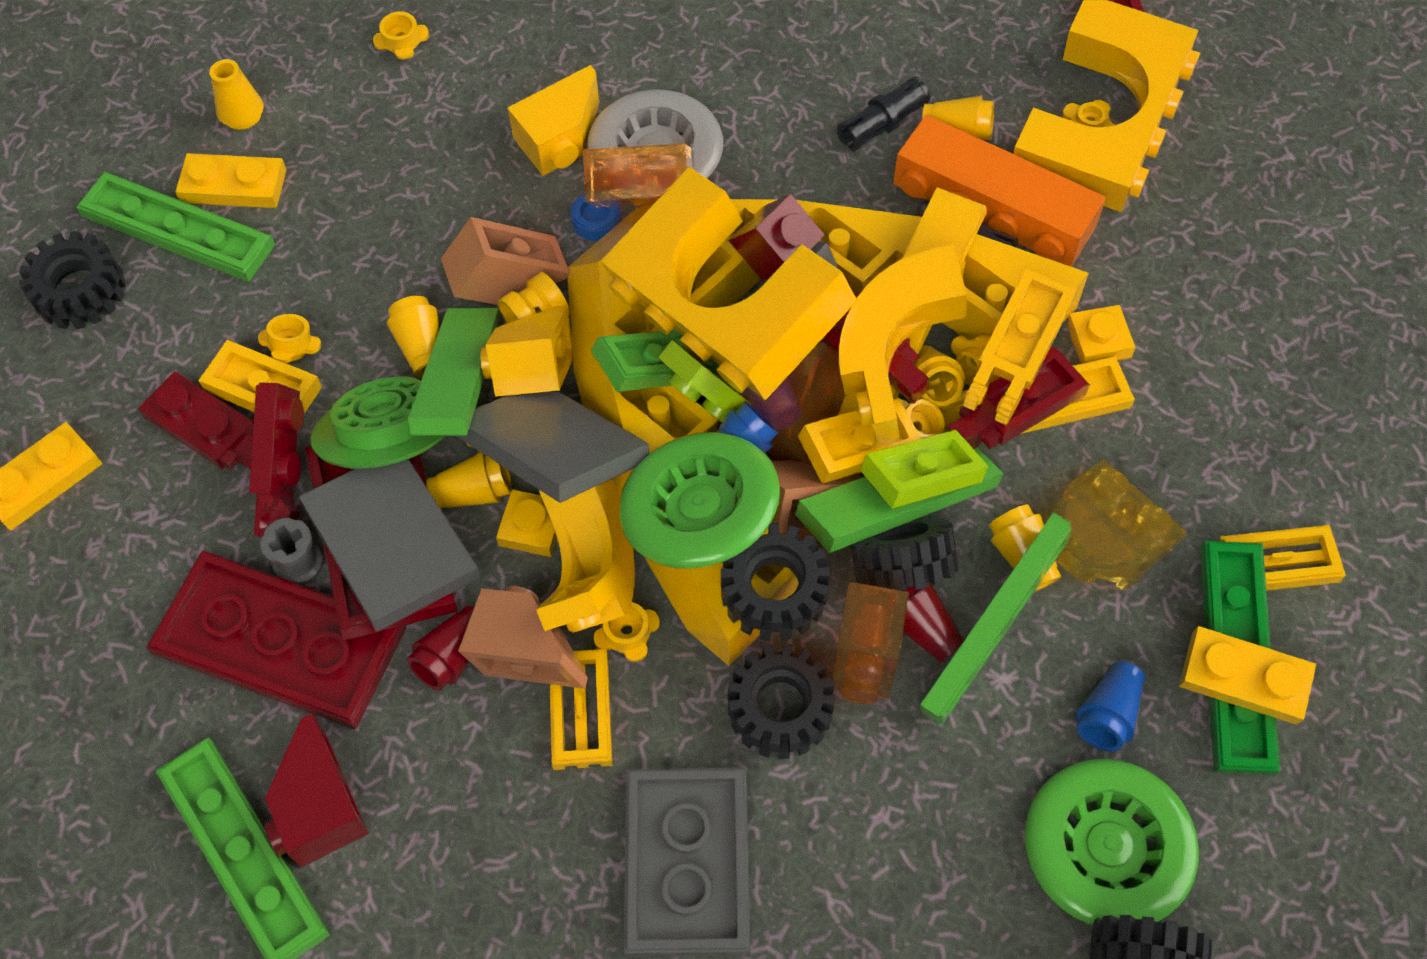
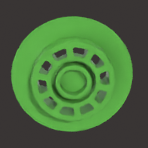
(371, 426)
(703, 514)
(1110, 843)

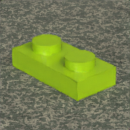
(696, 379)
(923, 468)

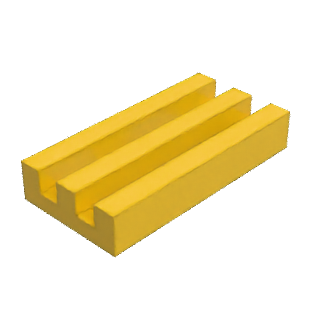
(1302, 577)
(582, 756)

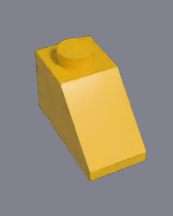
(556, 121)
(529, 353)

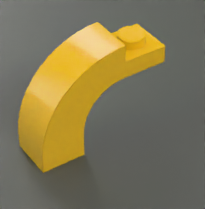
(897, 302)
(595, 561)

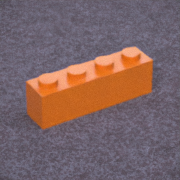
(1019, 196)

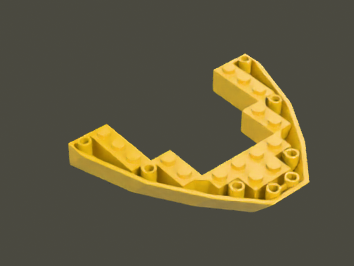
(862, 246)

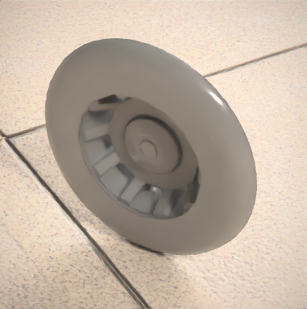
(658, 109)

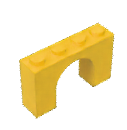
(1147, 58)
(750, 340)

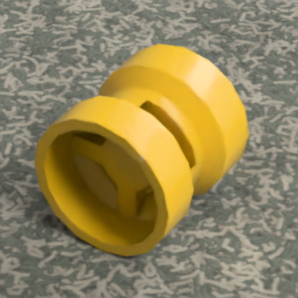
(539, 295)

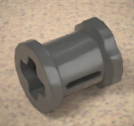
(283, 537)

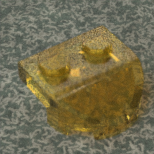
(1113, 528)

